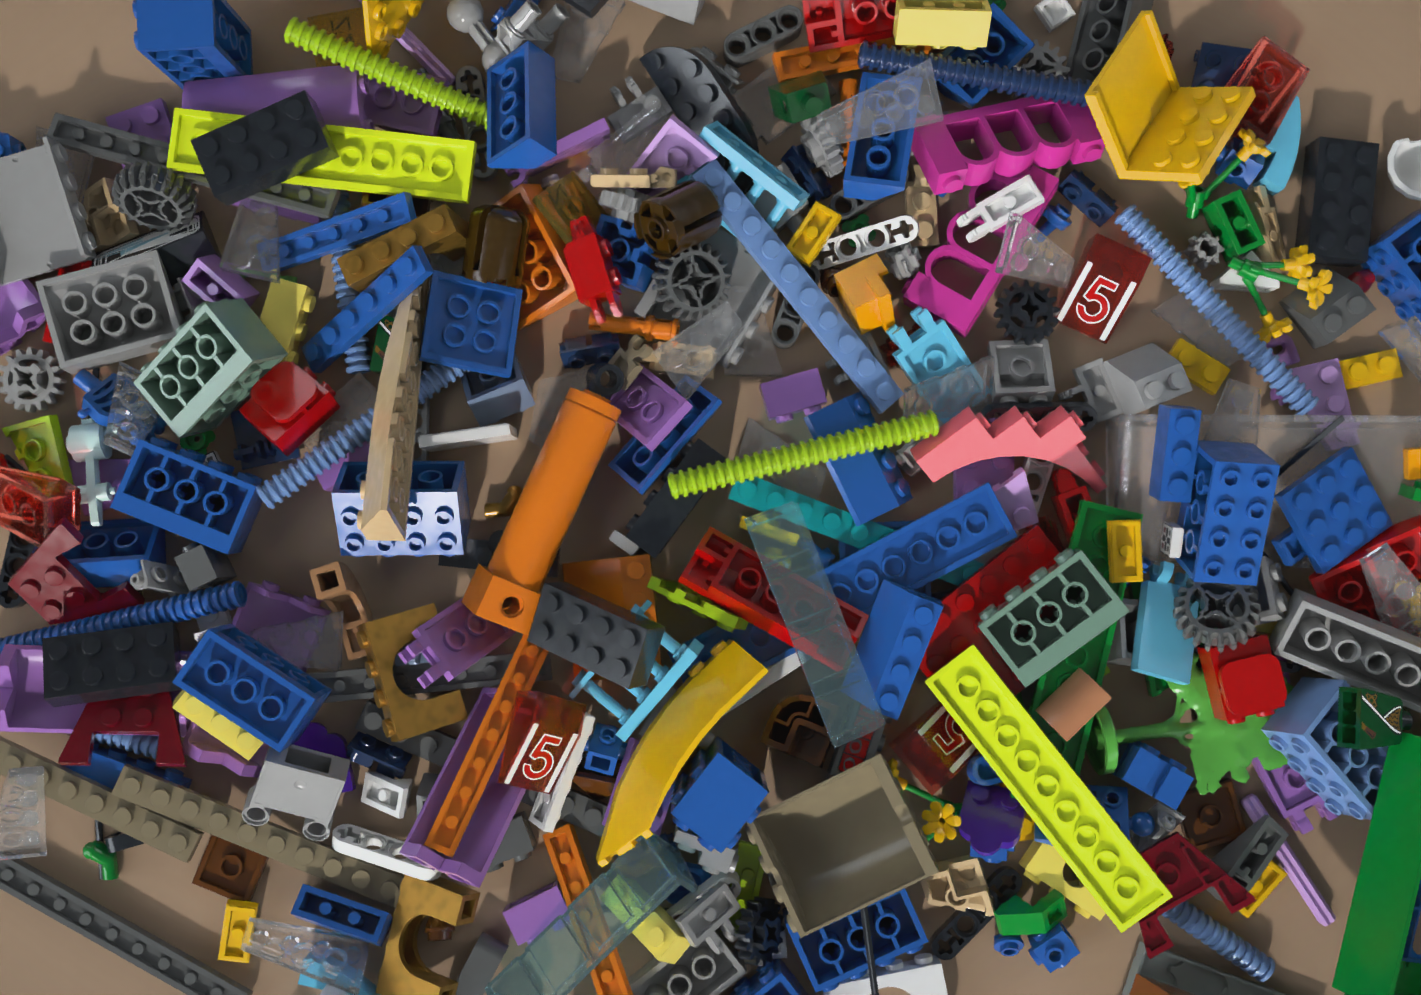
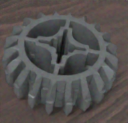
(154, 196)
(695, 291)
(1202, 627)

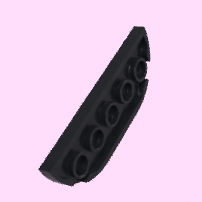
(699, 97)

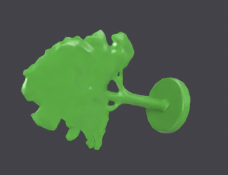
(1215, 744)

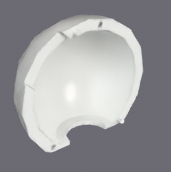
(1405, 167)

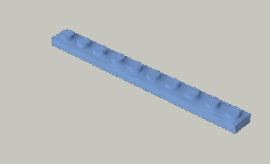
(800, 289)

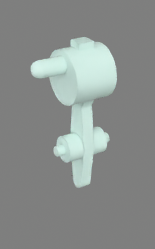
(87, 445)

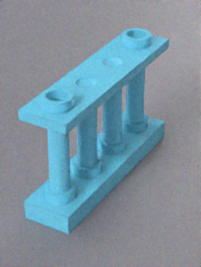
(764, 174)
(646, 697)

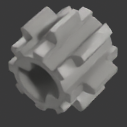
(1199, 256)
(902, 260)

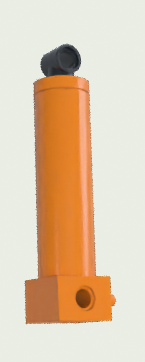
(512, 582)

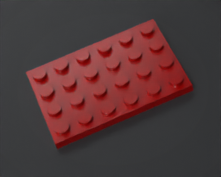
(958, 623)

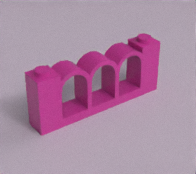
(950, 170)
(944, 302)

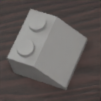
(1146, 378)

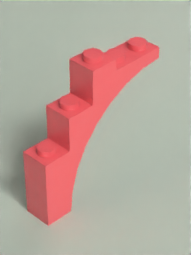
(973, 439)

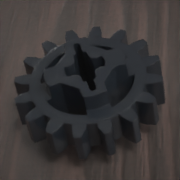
(1035, 304)
(759, 931)

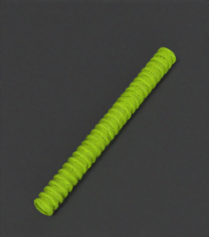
(385, 71)
(803, 454)

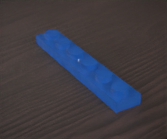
(345, 230)
(367, 309)

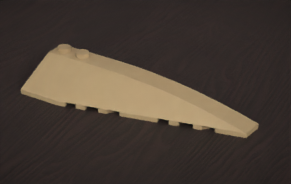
(394, 425)

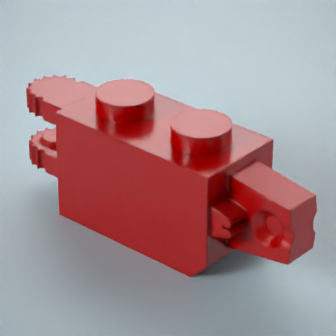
(592, 269)
(1067, 499)

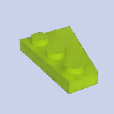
(41, 446)
(699, 604)

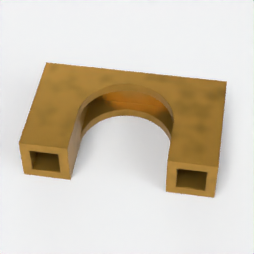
(436, 231)
(403, 714)
(402, 967)

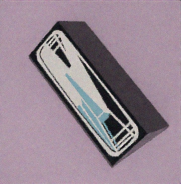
(176, 247)

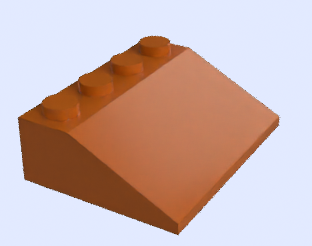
(545, 275)
(618, 581)

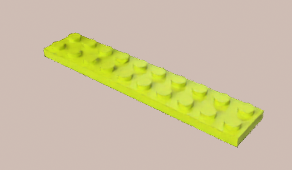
(366, 161)
(1048, 788)

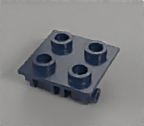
(1217, 64)
(254, 448)

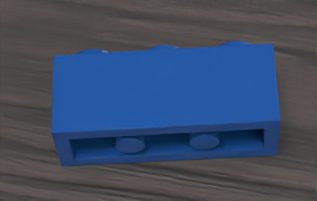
(1174, 453)
(342, 915)

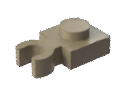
(629, 359)

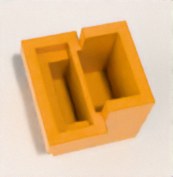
(866, 294)

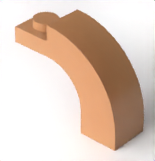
(342, 592)

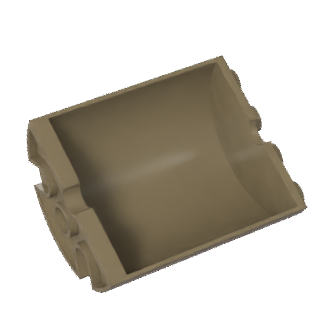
(842, 845)

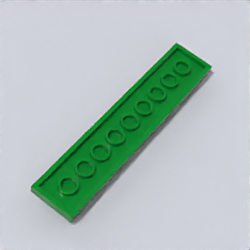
(1091, 538)

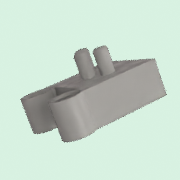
(298, 784)

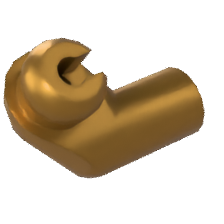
(506, 506)

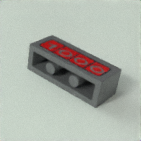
(857, 751)

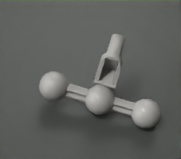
(512, 31)

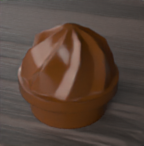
(828, 282)
(438, 930)

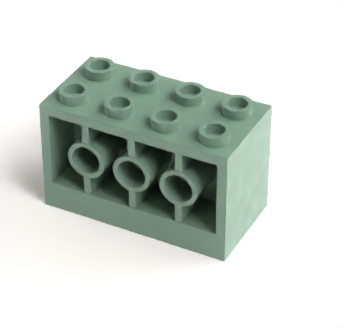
(209, 366)
(1072, 621)

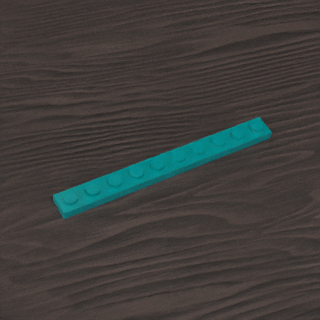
(826, 519)

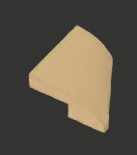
(103, 218)
(959, 885)

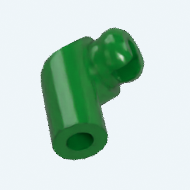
(99, 853)

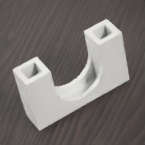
(916, 976)

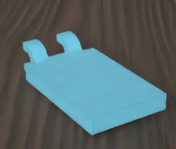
(928, 350)
(1158, 644)

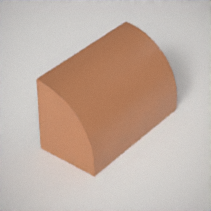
(1073, 704)

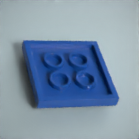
(470, 324)
(1333, 510)

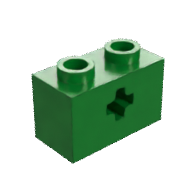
(1234, 224)

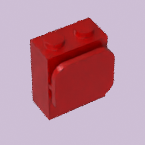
(289, 405)
(1243, 680)

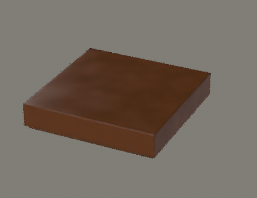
(1212, 817)
(230, 870)

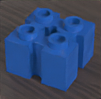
(623, 239)
(1155, 776)

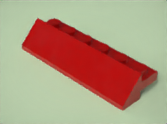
(847, 22)
(736, 581)

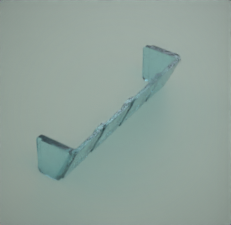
(815, 623)
(596, 921)

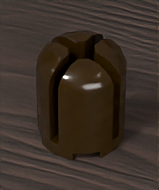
(678, 218)
(496, 245)

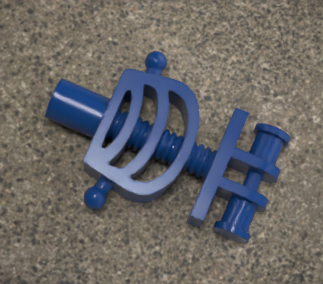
(99, 398)

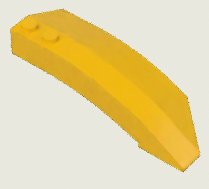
(671, 740)

